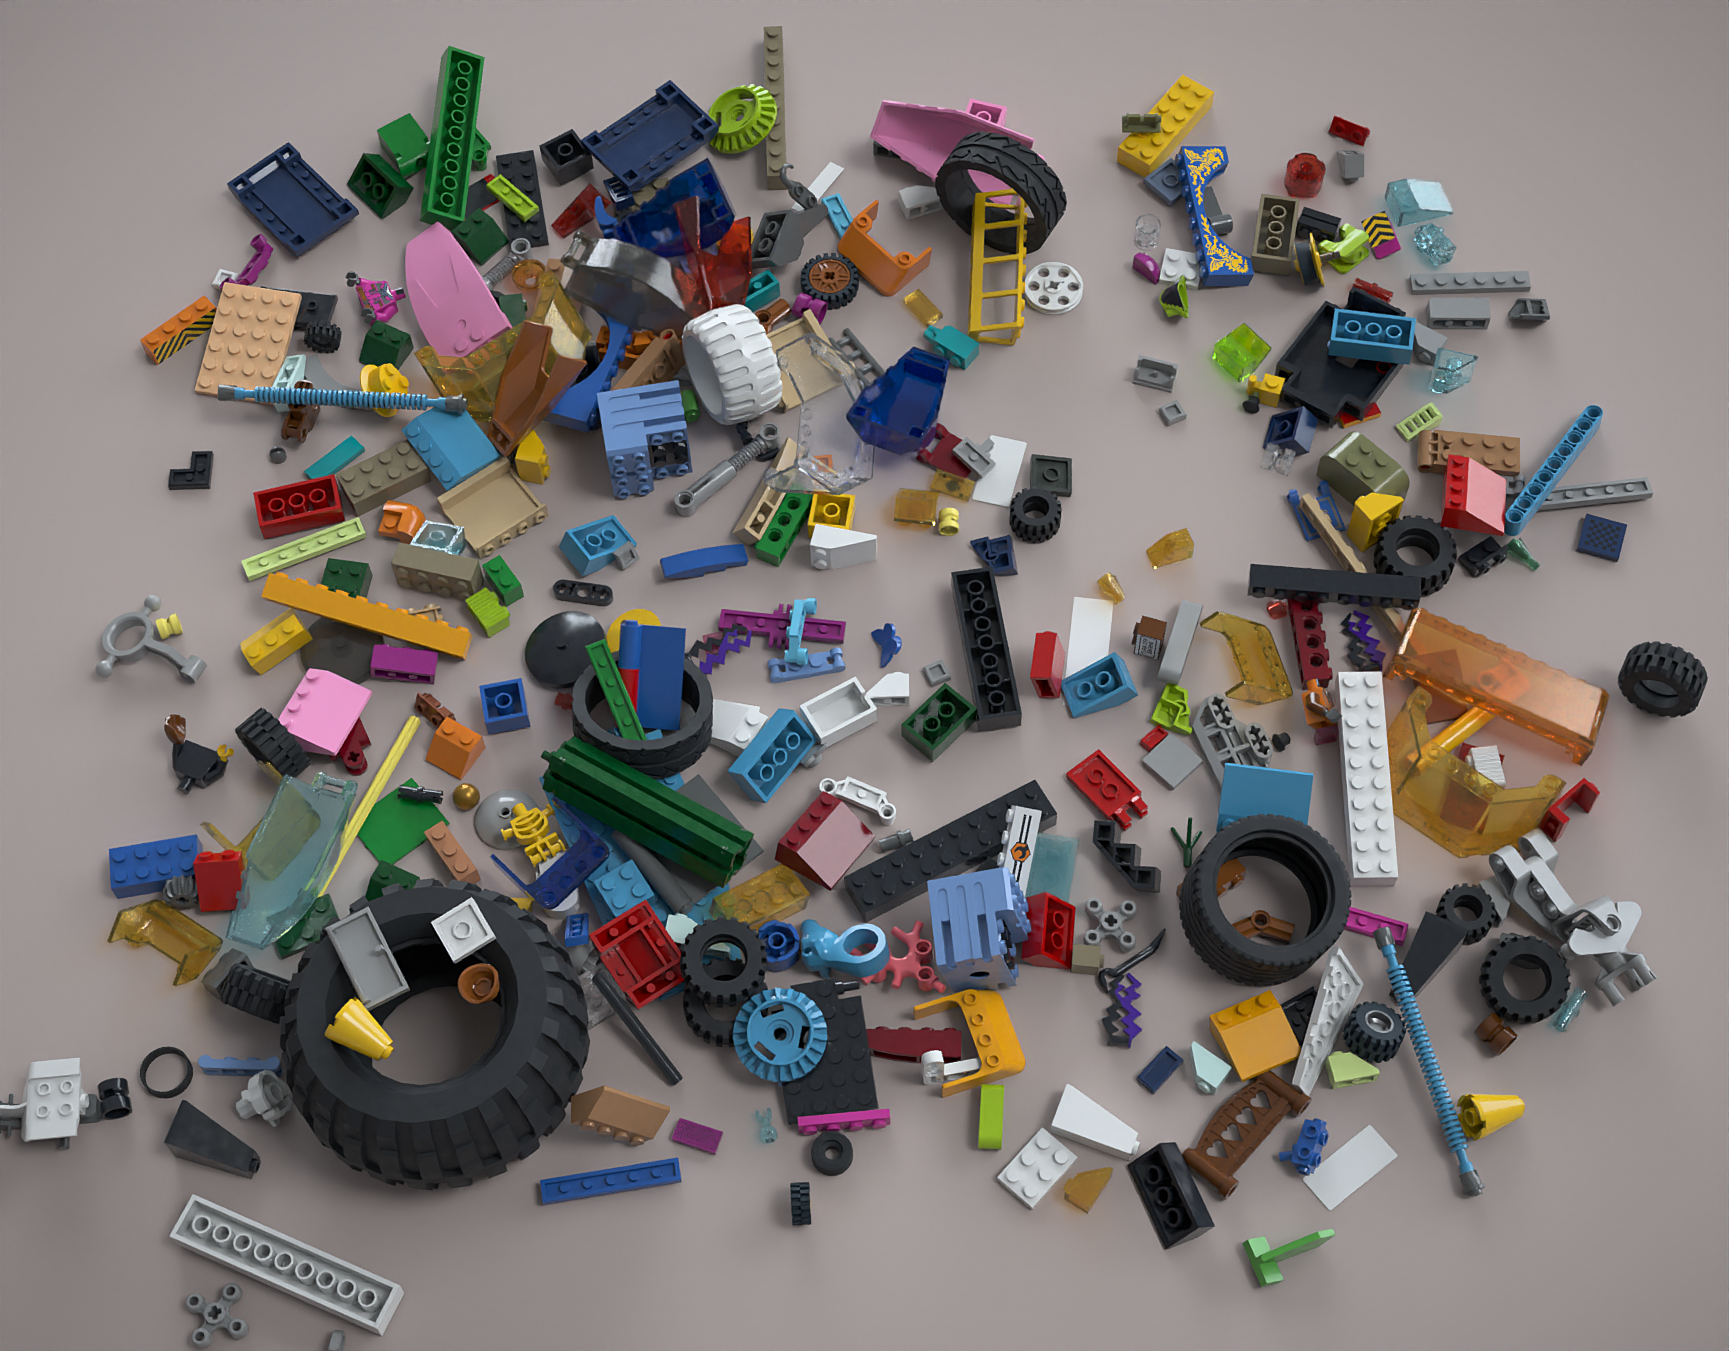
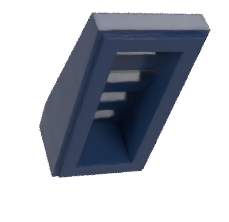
(622, 202)

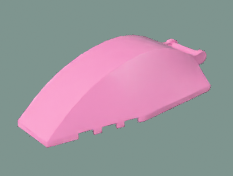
(917, 128)

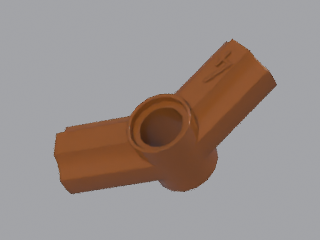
(773, 314)
(1273, 927)

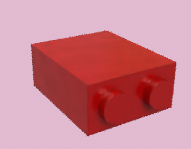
(1047, 665)
(218, 879)

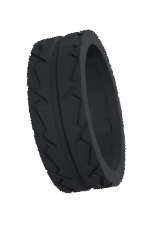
(1014, 166)
(655, 757)

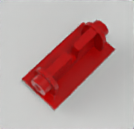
(1349, 130)

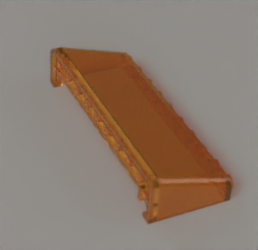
(1500, 681)

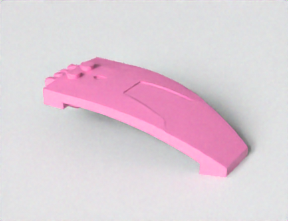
(450, 295)

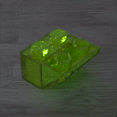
(1241, 352)

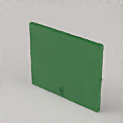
(398, 825)

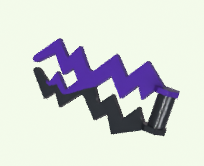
(723, 645)
(1377, 656)
(1123, 1002)

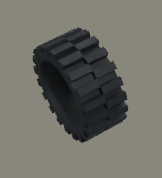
(272, 743)

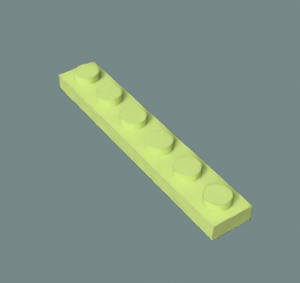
(303, 548)

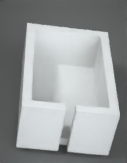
(839, 712)

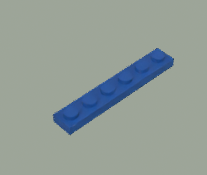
(610, 1181)

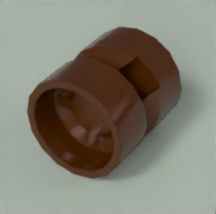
(1496, 1034)

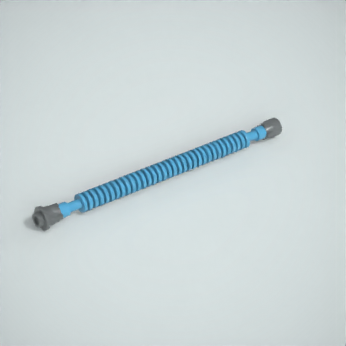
(341, 398)
(1469, 1177)

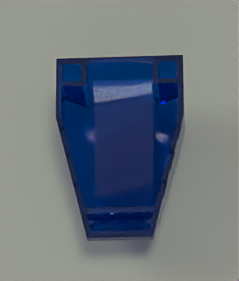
(656, 223)
(903, 404)

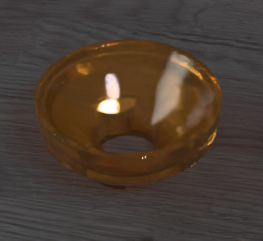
(527, 269)

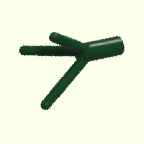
(1187, 848)

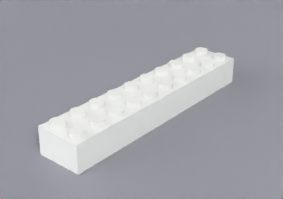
(1366, 779)
(287, 1264)

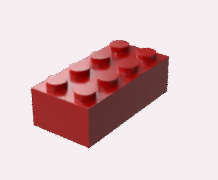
(299, 506)

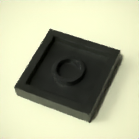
(1052, 474)

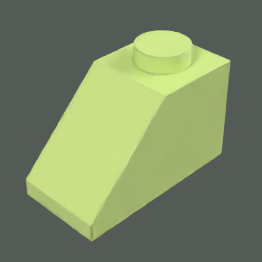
(1349, 1070)

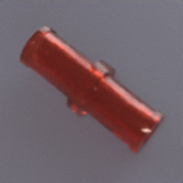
(1374, 290)

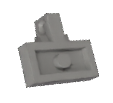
(975, 456)

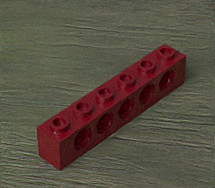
(1304, 637)

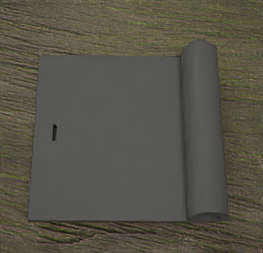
(673, 882)

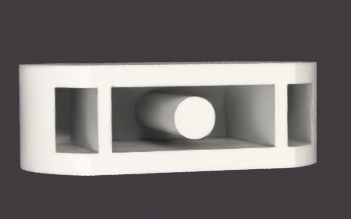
(571, 904)

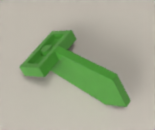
(1265, 1260)

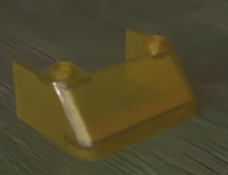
(169, 933)

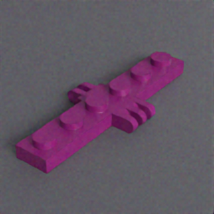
(776, 626)

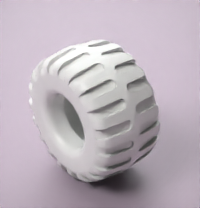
(732, 364)

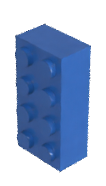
(148, 865)

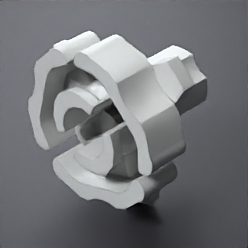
(262, 1095)

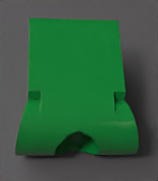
(405, 144)

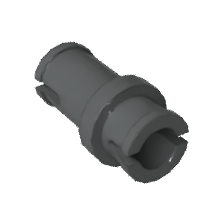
(896, 840)

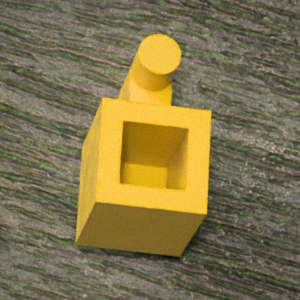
(1268, 390)

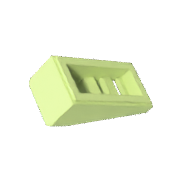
(1431, 416)

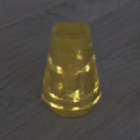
(1111, 587)

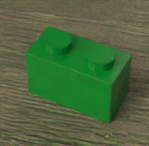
(503, 580)

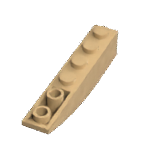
(765, 500)

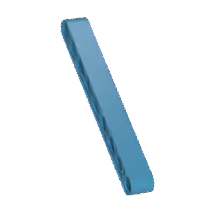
(1552, 470)

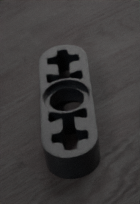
(597, 600)

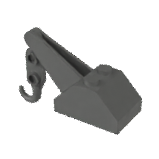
(782, 232)

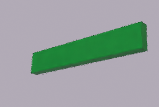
(615, 691)

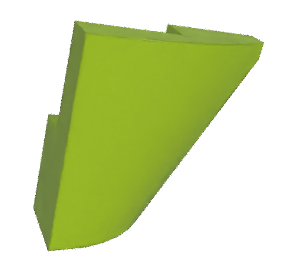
(1172, 710)

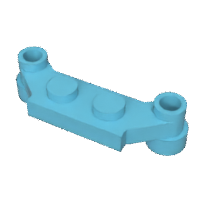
(794, 632)

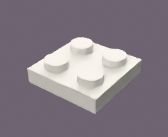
(1177, 264)
(463, 930)

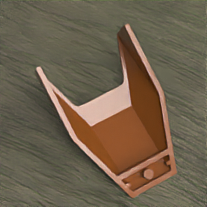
(526, 390)

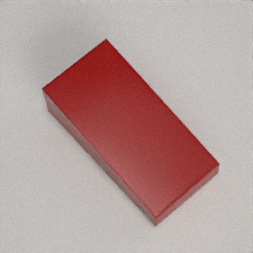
(1153, 738)

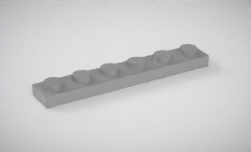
(1470, 282)
(1598, 493)

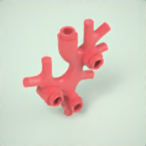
(919, 953)

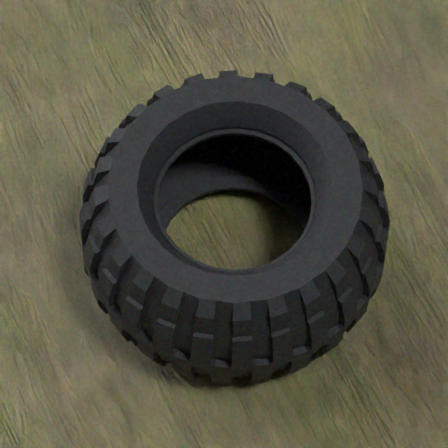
(470, 1120)

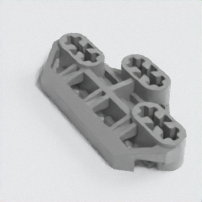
(1234, 739)

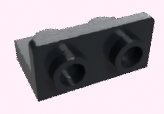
(1483, 556)

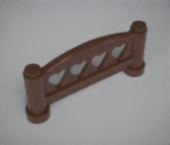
(1220, 1170)

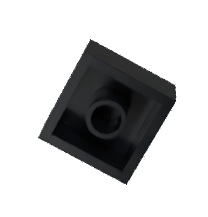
(566, 157)

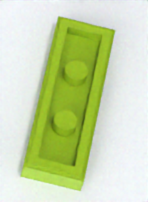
(512, 198)

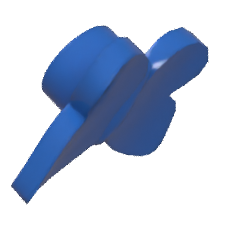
(889, 642)

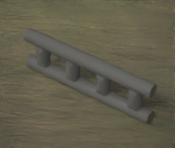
(860, 351)

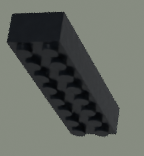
(986, 649)

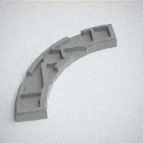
(321, 380)

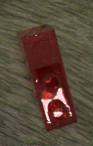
(580, 211)

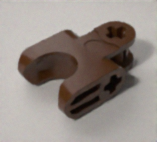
(300, 417)

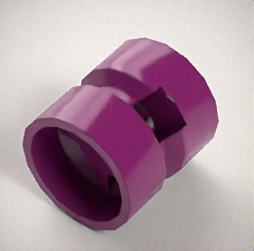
(805, 302)

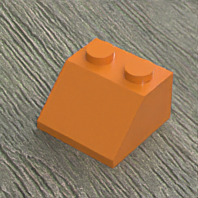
(455, 748)

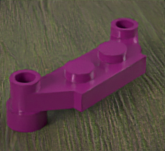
(255, 265)

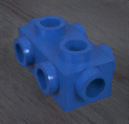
(1306, 1153)

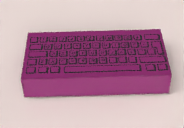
(697, 1136)

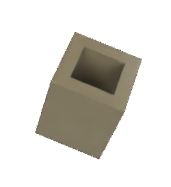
(1086, 959)

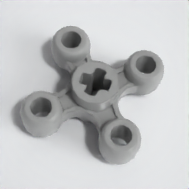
(1116, 919)
(224, 1319)

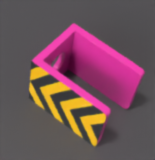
(1381, 235)

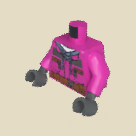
(376, 298)

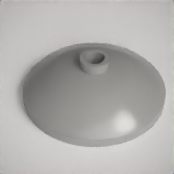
(490, 819)

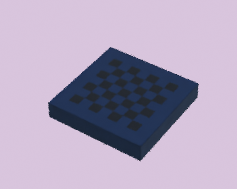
(1601, 537)

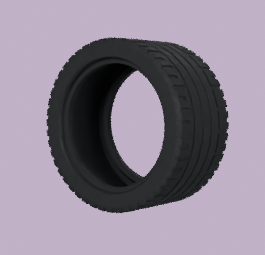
(1307, 857)

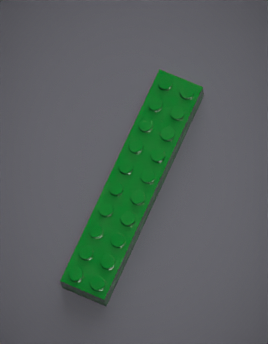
(452, 138)

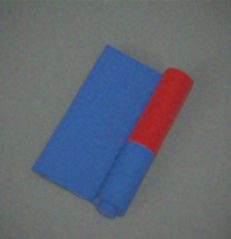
(653, 672)

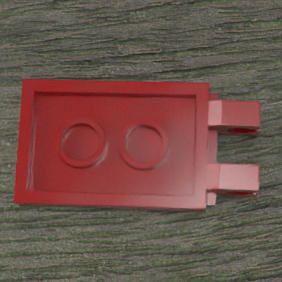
(1107, 789)

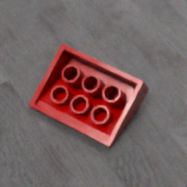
(1472, 497)

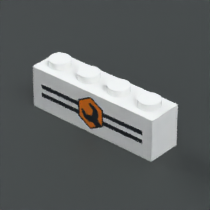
(1019, 843)

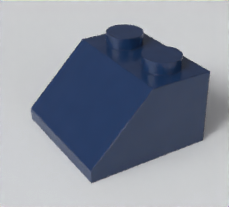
(1292, 430)

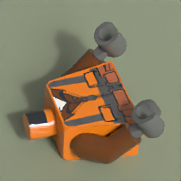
(1319, 706)

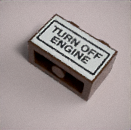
(1149, 637)

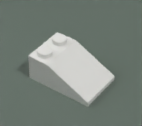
(840, 548)
(735, 726)

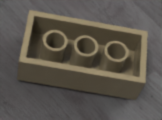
(1274, 234)
(383, 477)
(437, 571)

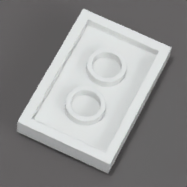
(1037, 1168)

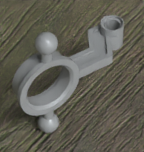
(189, 668)

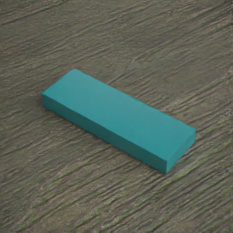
(336, 459)

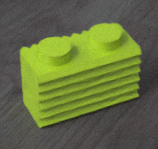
(488, 612)

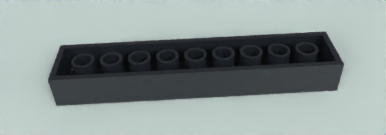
(941, 853)

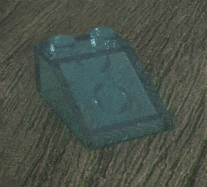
(1416, 201)
(1053, 865)

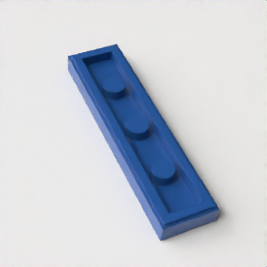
(577, 929)

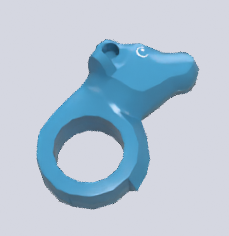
(827, 950)

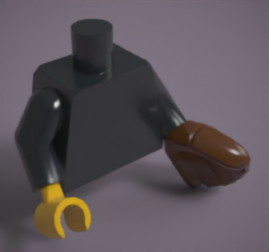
(191, 761)

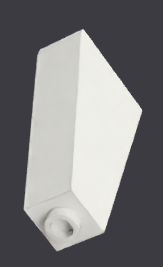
(1091, 1125)

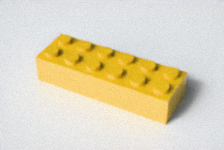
(1180, 112)

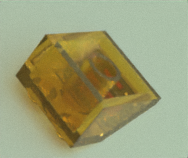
(916, 507)

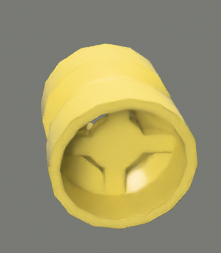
(948, 521)
(169, 626)

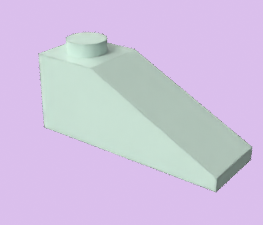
(289, 374)
(678, 928)

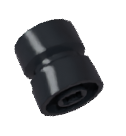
(114, 1098)

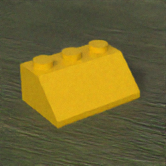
(1370, 518)
(275, 641)

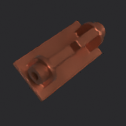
(427, 706)

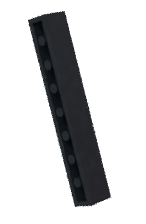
(1334, 586)

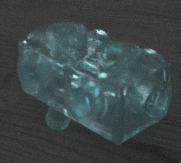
(1434, 243)

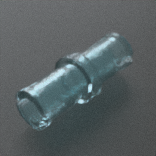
(1570, 1009)

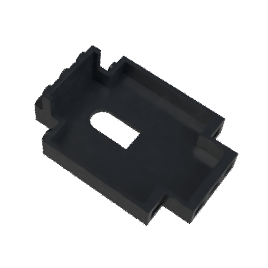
(1322, 382)

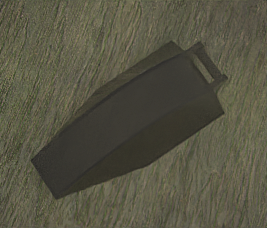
(631, 285)

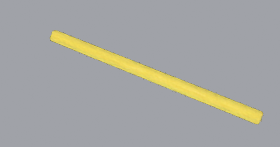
(375, 789)

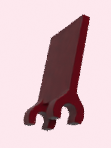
(942, 456)

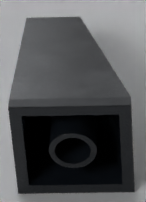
(1430, 951)
(205, 1142)

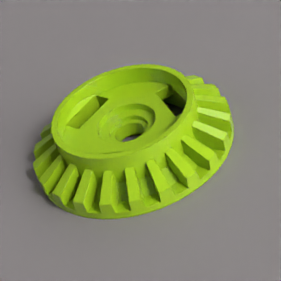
(752, 128)

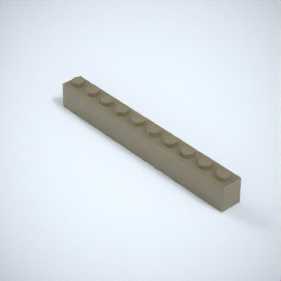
(775, 86)

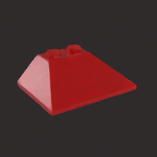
(639, 954)

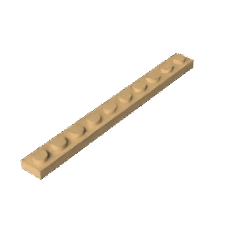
(1346, 557)

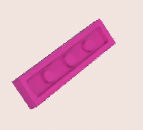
(851, 1120)

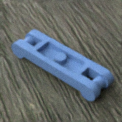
(816, 666)
(233, 1067)

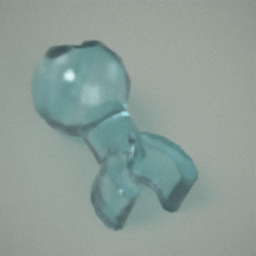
(768, 1133)

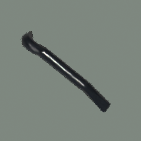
(1132, 962)

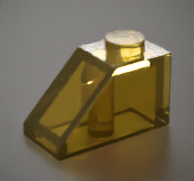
(1171, 548)
(1087, 1187)

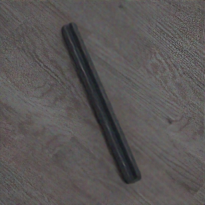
(637, 1028)

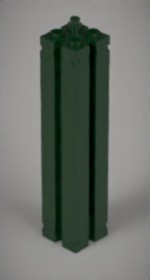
(646, 811)

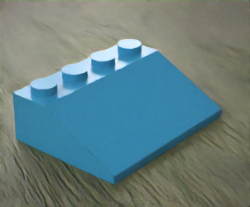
(451, 445)
(1263, 791)

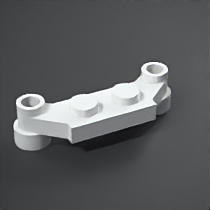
(862, 796)

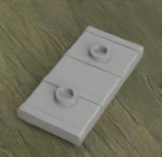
(367, 959)

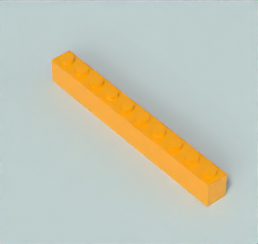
(367, 616)

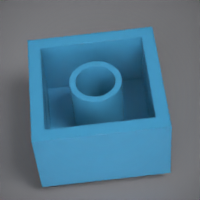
(623, 889)

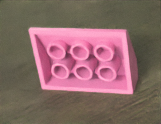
(324, 711)

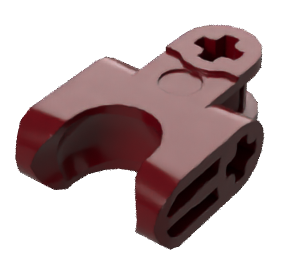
(352, 750)

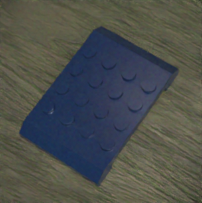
(652, 137)
(291, 200)

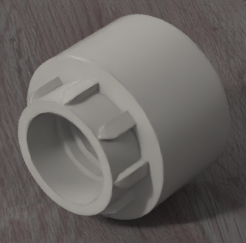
(583, 957)

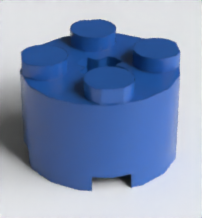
(787, 938)

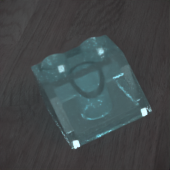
(1451, 370)
(440, 537)

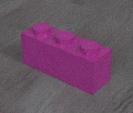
(404, 664)

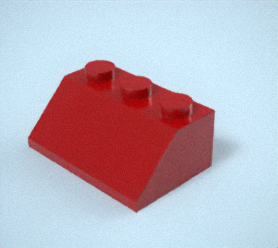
(1051, 932)

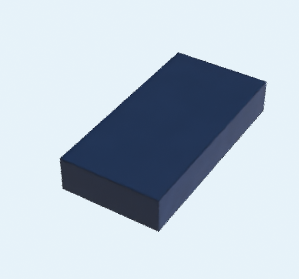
(1160, 1070)

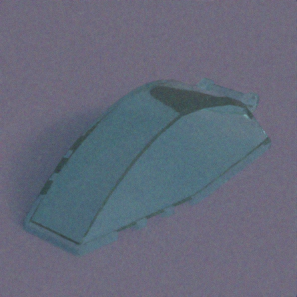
(290, 858)

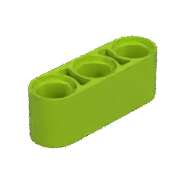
(991, 1116)

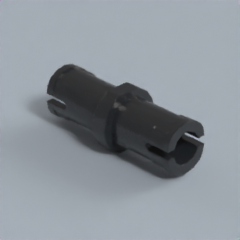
(420, 794)

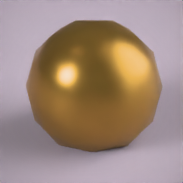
(466, 796)

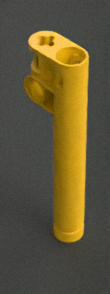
(1462, 728)

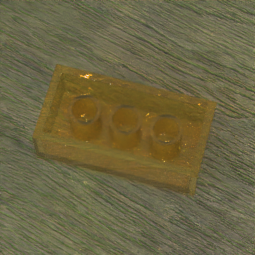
(763, 898)

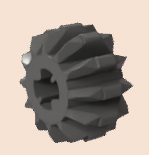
(181, 892)

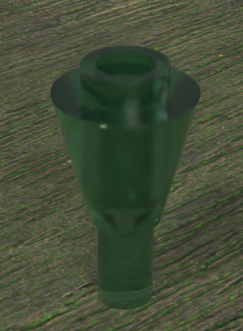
(1520, 551)

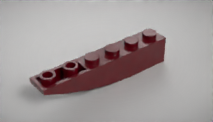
(909, 1044)

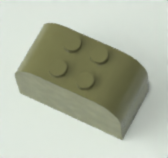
(1361, 468)

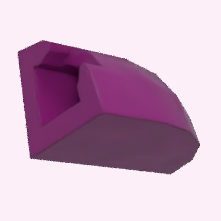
(1147, 267)

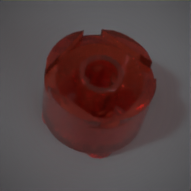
(1304, 175)

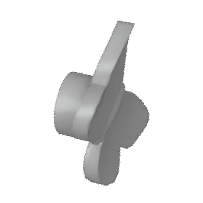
(813, 756)

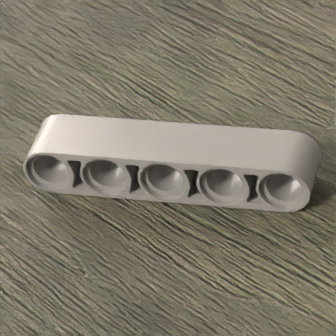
(1180, 642)

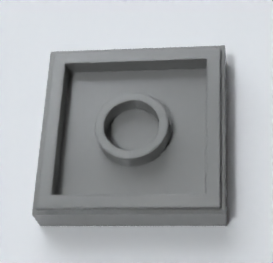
(1172, 761)

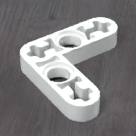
(935, 1071)

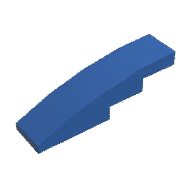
(703, 560)

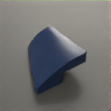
(997, 553)

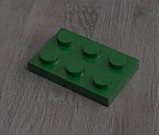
(307, 928)

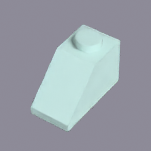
(1208, 1069)

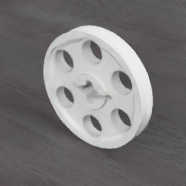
(1055, 281)

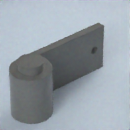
(1219, 222)

